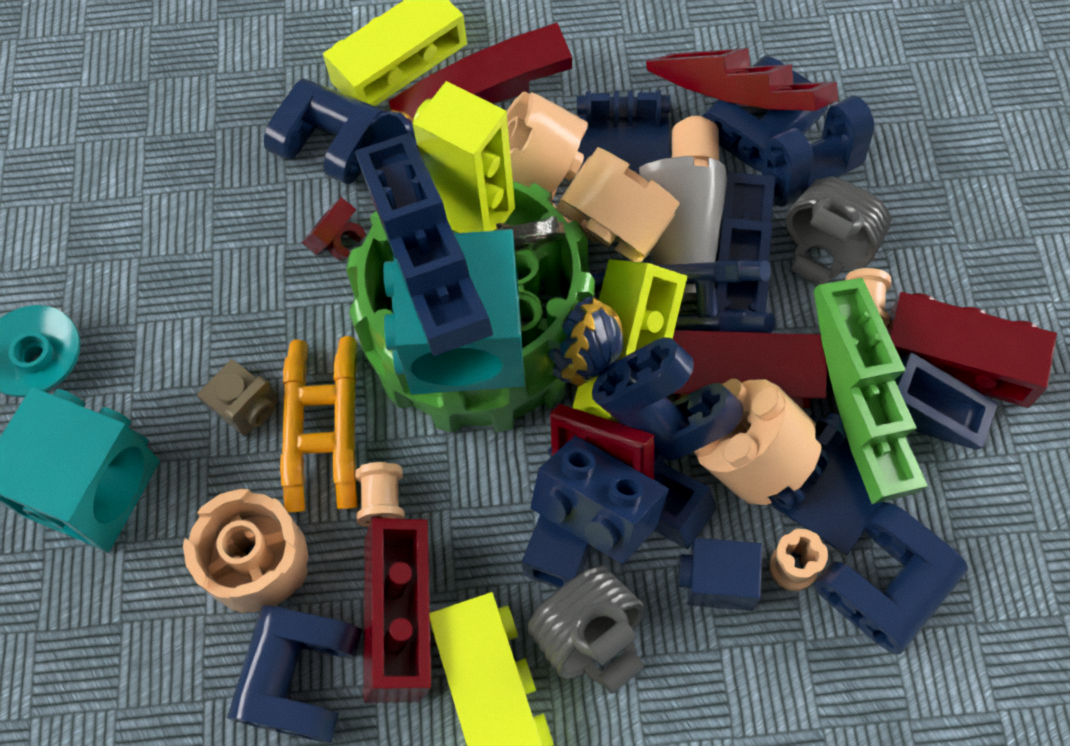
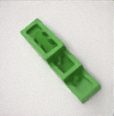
(863, 382)

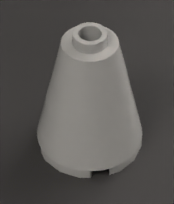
(697, 220)

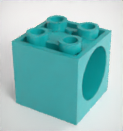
(475, 366)
(73, 467)

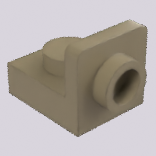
(239, 397)

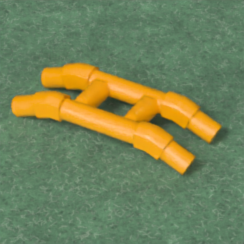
(339, 442)

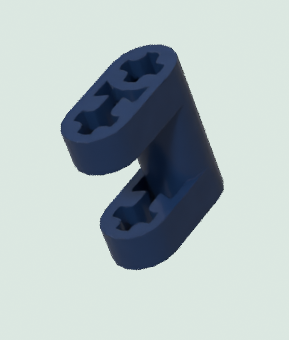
(318, 106)
(748, 136)
(839, 151)
(637, 391)
(913, 595)
(271, 665)

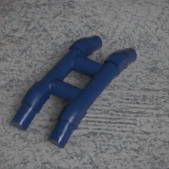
(705, 277)

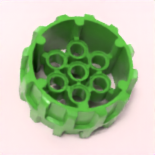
(560, 265)

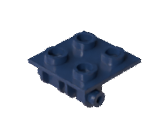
(626, 126)
(834, 495)

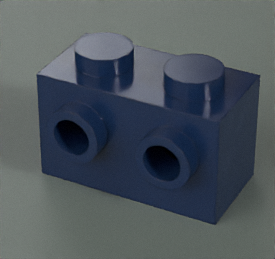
(598, 498)

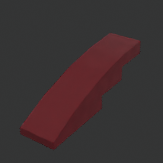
(496, 71)
(730, 78)

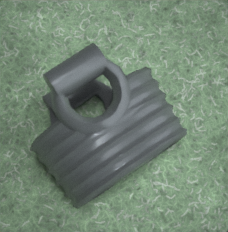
(841, 222)
(588, 621)

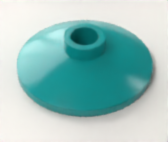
(31, 332)

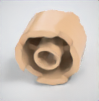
(543, 142)
(618, 205)
(768, 447)
(218, 556)

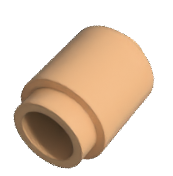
(696, 138)

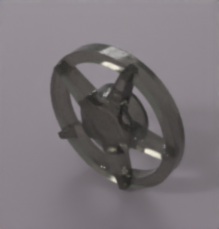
(535, 233)

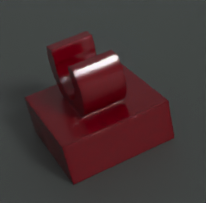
(331, 227)

